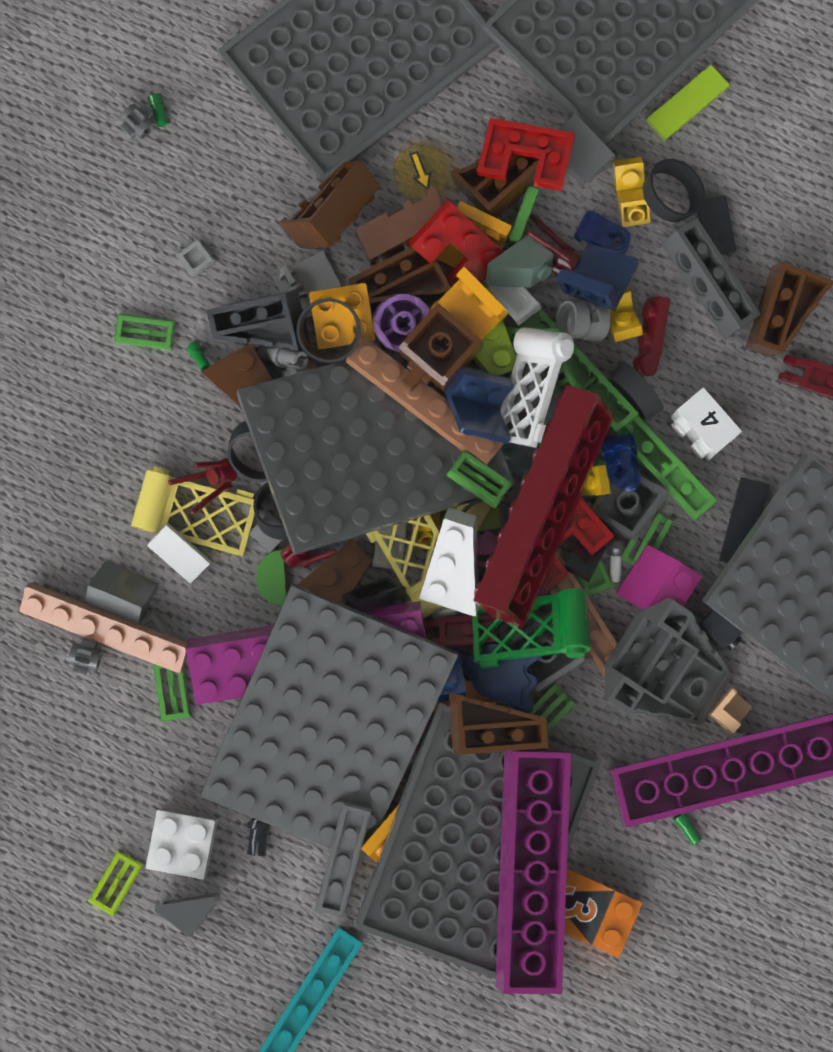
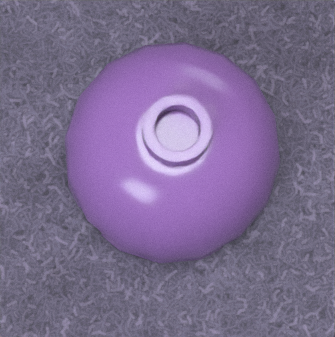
(397, 319)

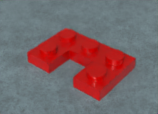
(546, 144)
(452, 226)
(588, 531)

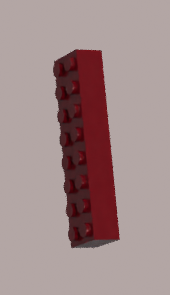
(544, 506)

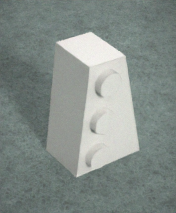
(454, 564)

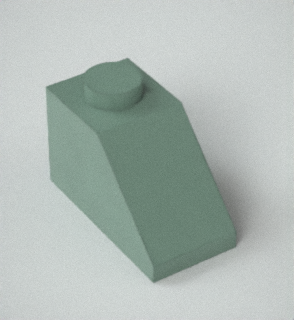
(520, 265)

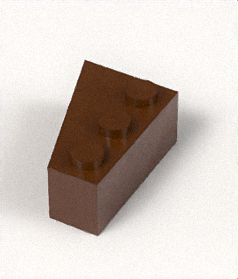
(492, 194)
(333, 208)
(393, 231)
(403, 274)
(784, 307)
(237, 372)
(339, 573)
(493, 728)

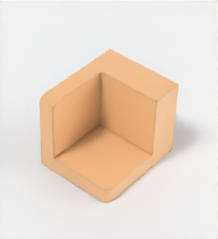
(730, 711)

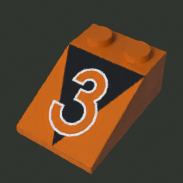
(598, 913)

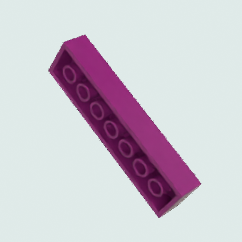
(225, 661)
(724, 771)
(533, 871)

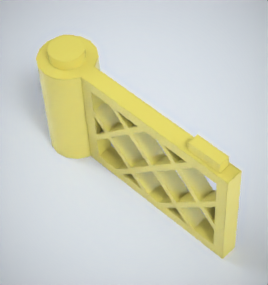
(157, 500)
(414, 590)

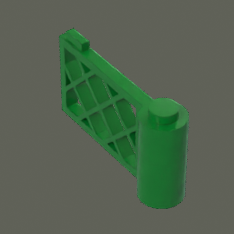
(569, 630)

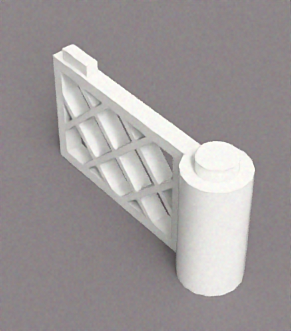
(540, 351)

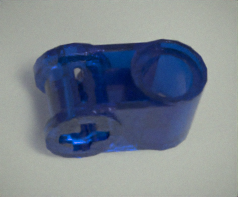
(601, 232)
(621, 456)

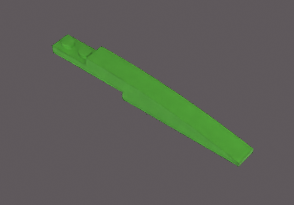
(652, 452)

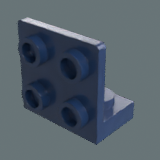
(599, 276)
(476, 403)

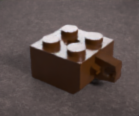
(441, 366)

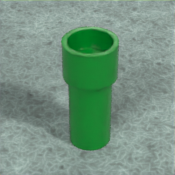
(156, 103)
(197, 353)
(686, 826)

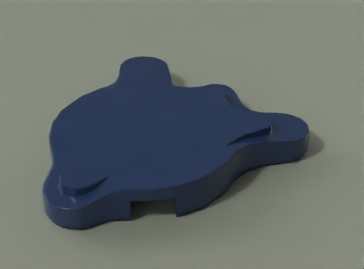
(508, 682)

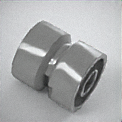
(583, 320)

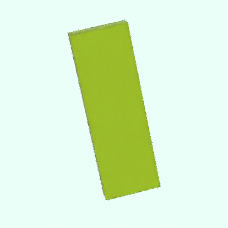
(687, 103)

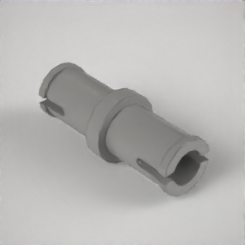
(283, 357)

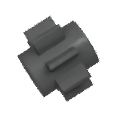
(137, 121)
(85, 656)

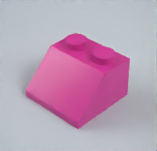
(656, 579)

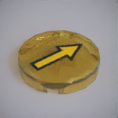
(420, 169)

